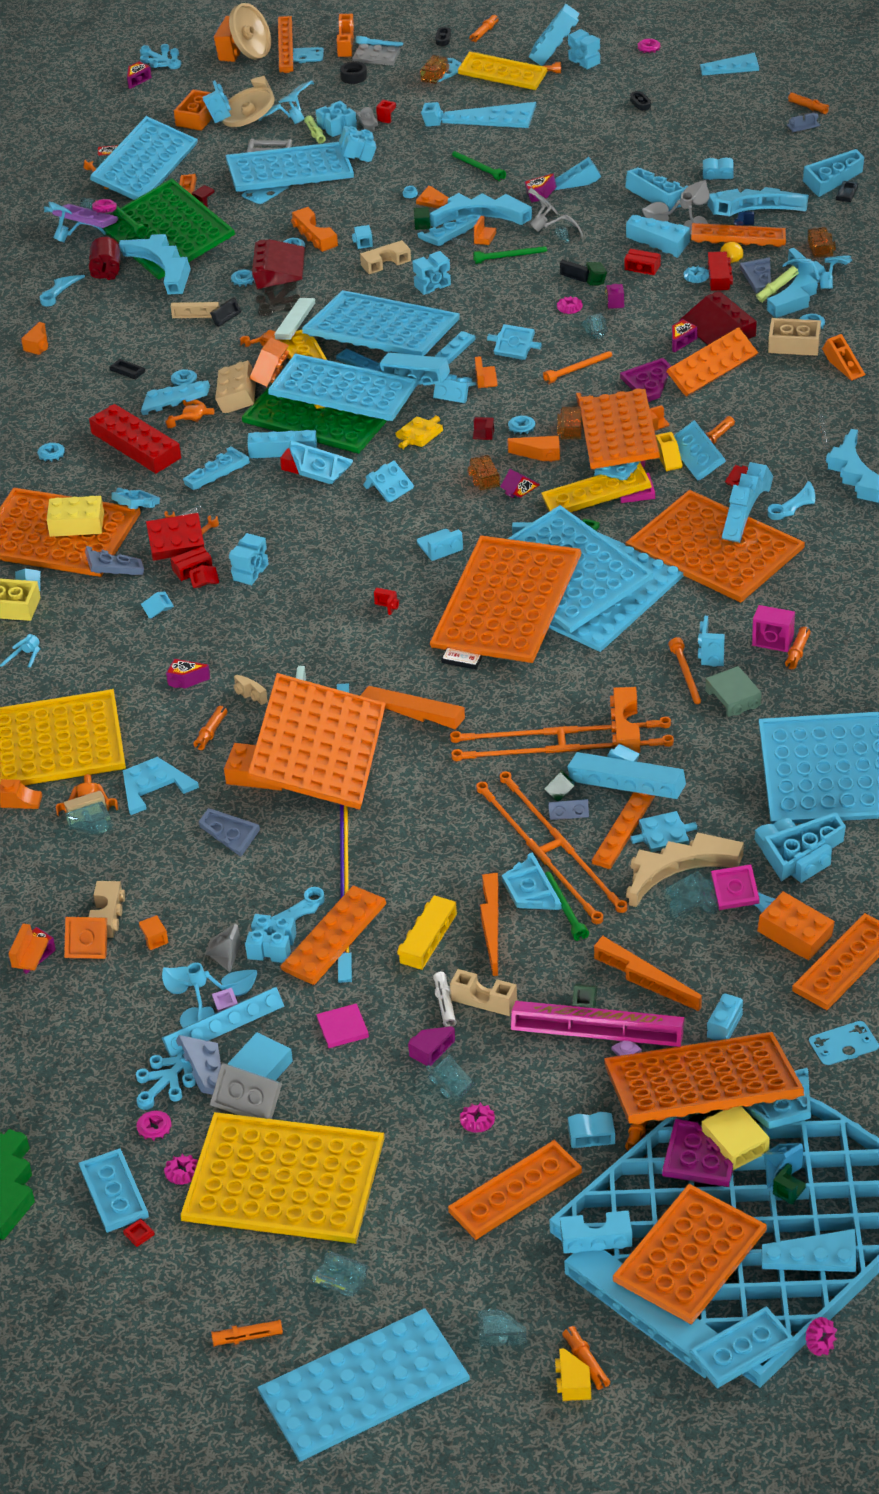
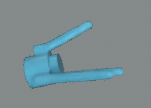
(28, 644)

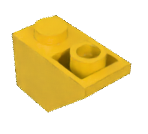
(668, 451)
(574, 1377)

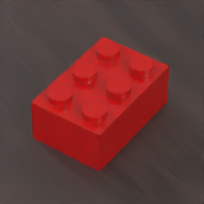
(174, 535)

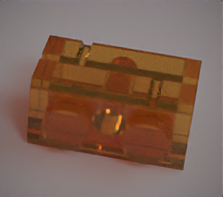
(434, 69)
(821, 242)
(569, 423)
(484, 473)

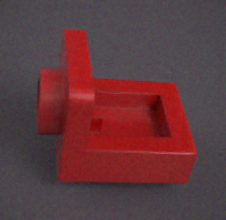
(735, 475)
(386, 598)

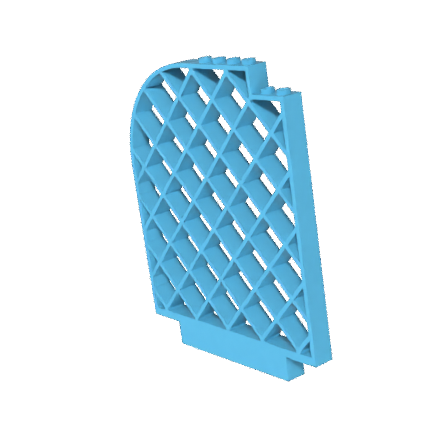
(596, 1268)

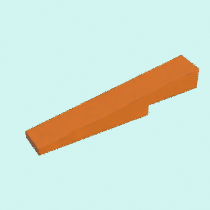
(418, 707)
(489, 917)
(645, 974)

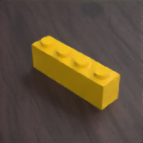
(427, 932)

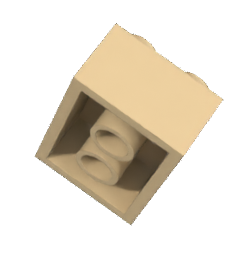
(794, 336)
(235, 388)

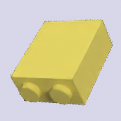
(736, 1135)

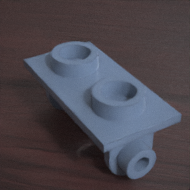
(798, 124)
(568, 809)

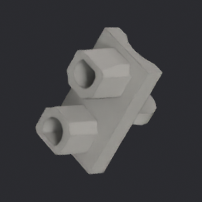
(367, 119)

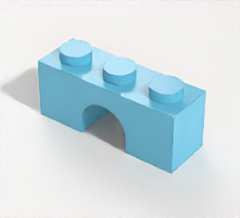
(579, 1237)

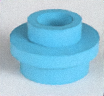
(410, 192)

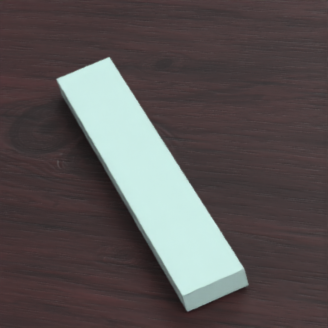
(294, 318)

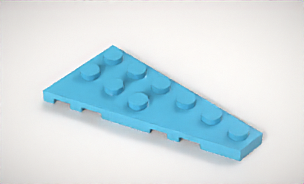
(505, 115)

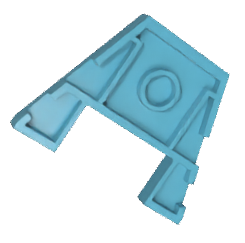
(150, 777)
(784, 1111)

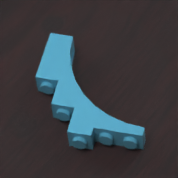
(767, 198)
(503, 207)
(166, 256)
(797, 294)
(853, 470)
(743, 498)

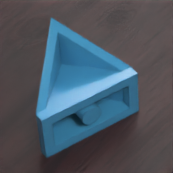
(779, 1156)

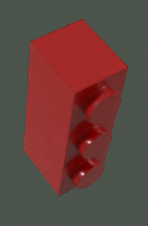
(719, 271)

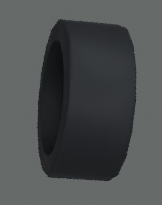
(353, 78)

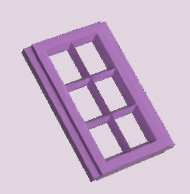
(87, 216)

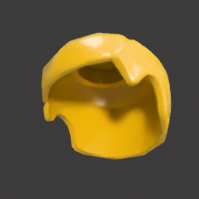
(734, 251)

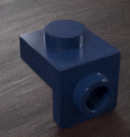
(744, 218)

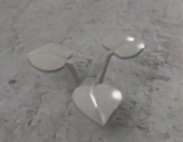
(695, 193)
(540, 219)

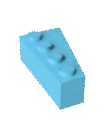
(554, 34)
(831, 172)
(653, 188)
(658, 234)
(423, 368)
(792, 844)

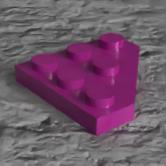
(648, 376)
(695, 1156)

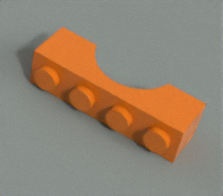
(346, 35)
(306, 223)
(625, 705)

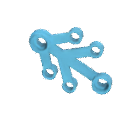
(164, 61)
(165, 1077)

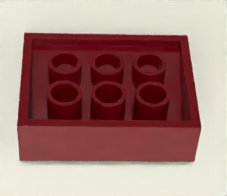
(277, 263)
(719, 316)

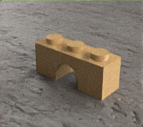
(396, 252)
(109, 897)
(468, 991)

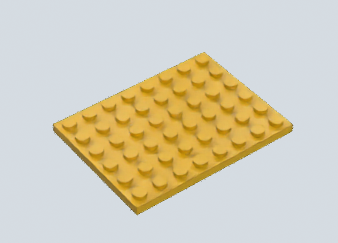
(60, 738)
(283, 1177)

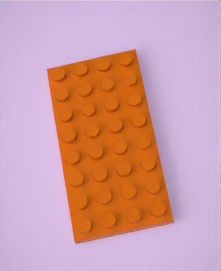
(618, 428)

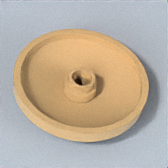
(250, 31)
(249, 106)

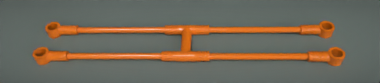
(456, 737)
(559, 841)

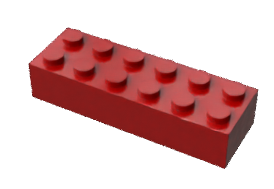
(135, 438)

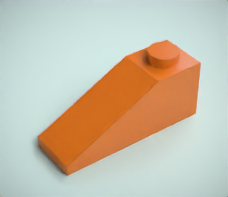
(842, 357)
(538, 448)

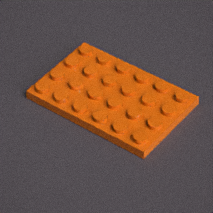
(689, 1253)

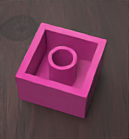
(773, 628)

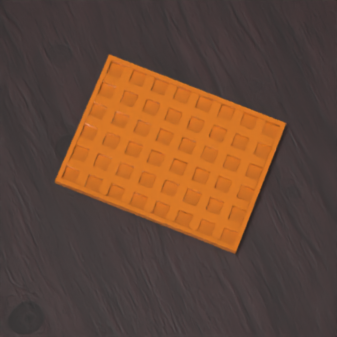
(317, 741)

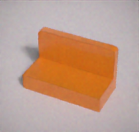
(482, 234)
(485, 375)
(27, 949)

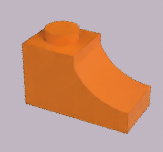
(35, 340)
(16, 795)

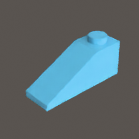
(579, 175)

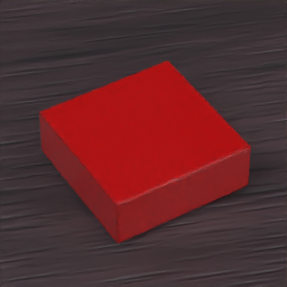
(138, 1232)

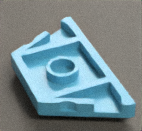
(318, 463)
(530, 886)

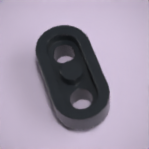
(443, 36)
(640, 100)

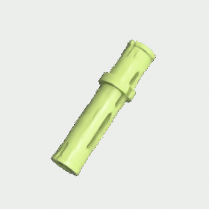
(316, 131)
(771, 288)

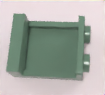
(734, 691)

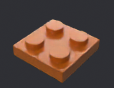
(85, 937)

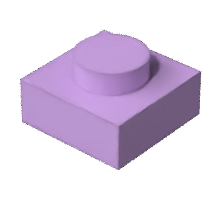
(224, 999)
(626, 1048)

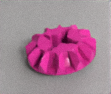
(649, 45)
(104, 205)
(569, 305)
(158, 1118)
(484, 1121)
(178, 1176)
(815, 1332)

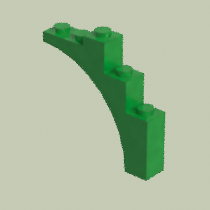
(14, 1173)

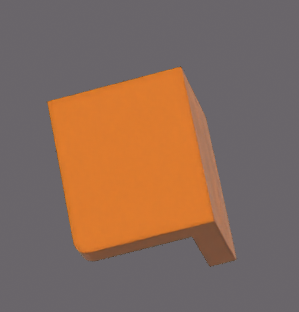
(658, 419)
(154, 932)

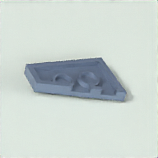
(757, 273)
(106, 563)
(229, 830)
(204, 1060)

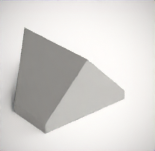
(225, 947)

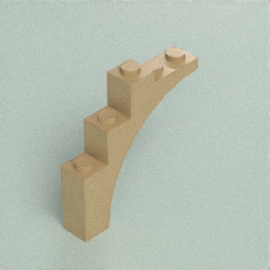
(701, 852)

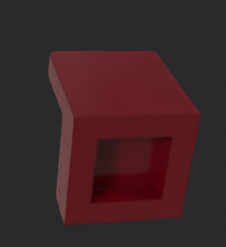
(203, 193)
(483, 428)

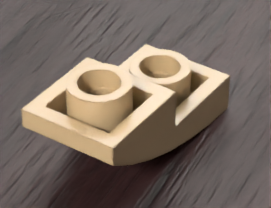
(248, 688)

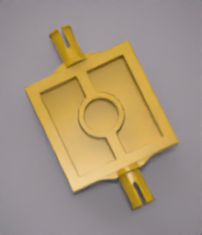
(419, 431)

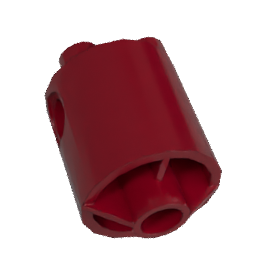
(104, 258)

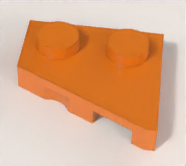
(432, 198)

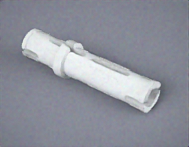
(443, 994)

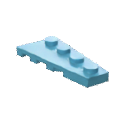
(731, 65)
(449, 230)
(174, 395)
(813, 1253)

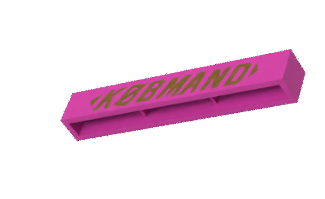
(597, 1023)

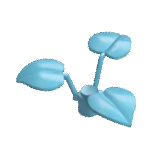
(295, 112)
(62, 231)
(826, 278)
(178, 979)

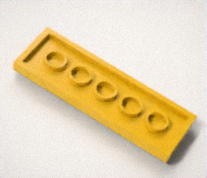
(502, 70)
(595, 490)

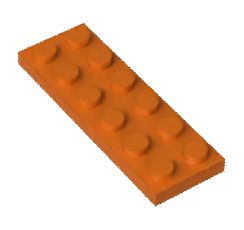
(741, 234)
(712, 362)
(333, 935)
(841, 964)
(514, 1189)

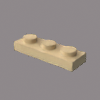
(193, 309)

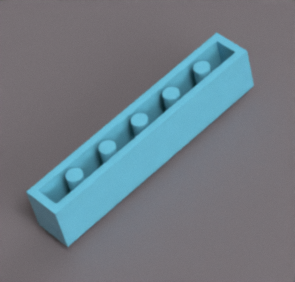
(627, 775)

